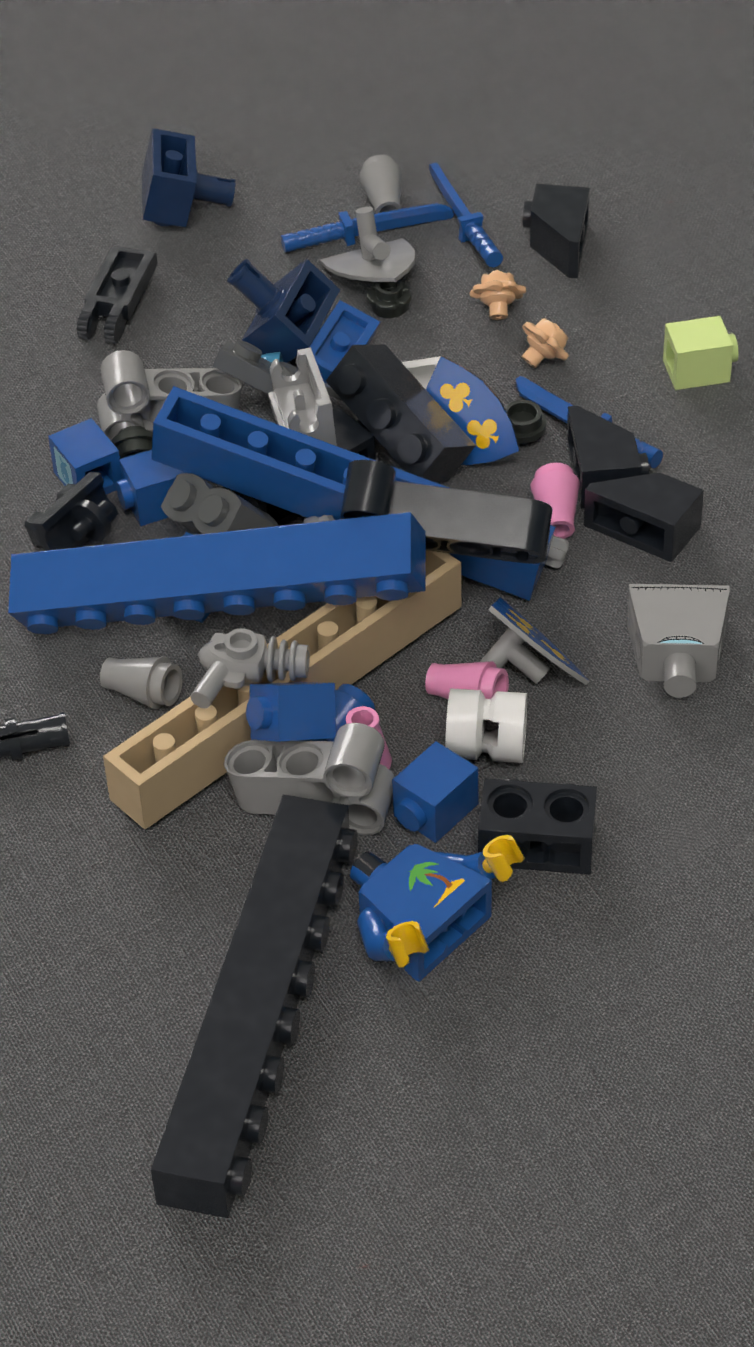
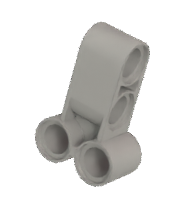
(137, 394)
(327, 771)

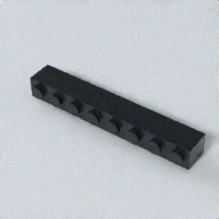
(254, 1009)

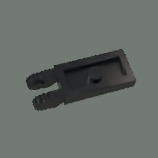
(116, 292)

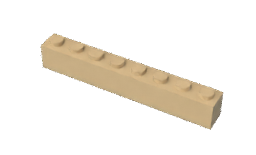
(189, 743)

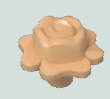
(497, 292)
(544, 341)

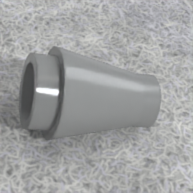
(382, 182)
(146, 680)

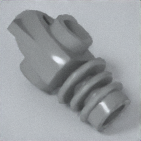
(242, 659)

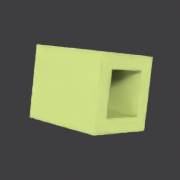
(699, 352)

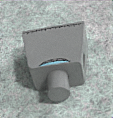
(677, 633)

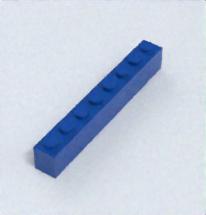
(288, 471)
(219, 573)

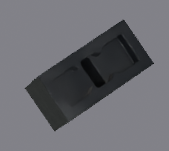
(545, 819)

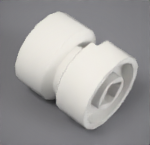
(467, 721)

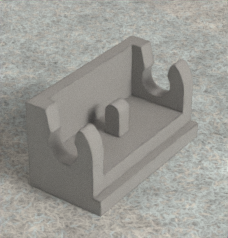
(302, 399)

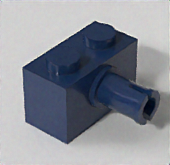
(173, 181)
(286, 311)

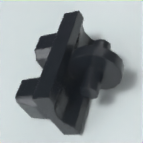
(75, 517)

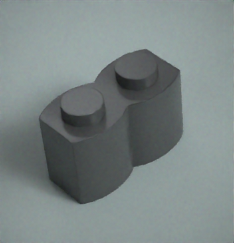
(211, 509)

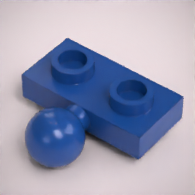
(340, 331)

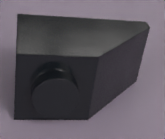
(558, 225)
(601, 450)
(646, 512)

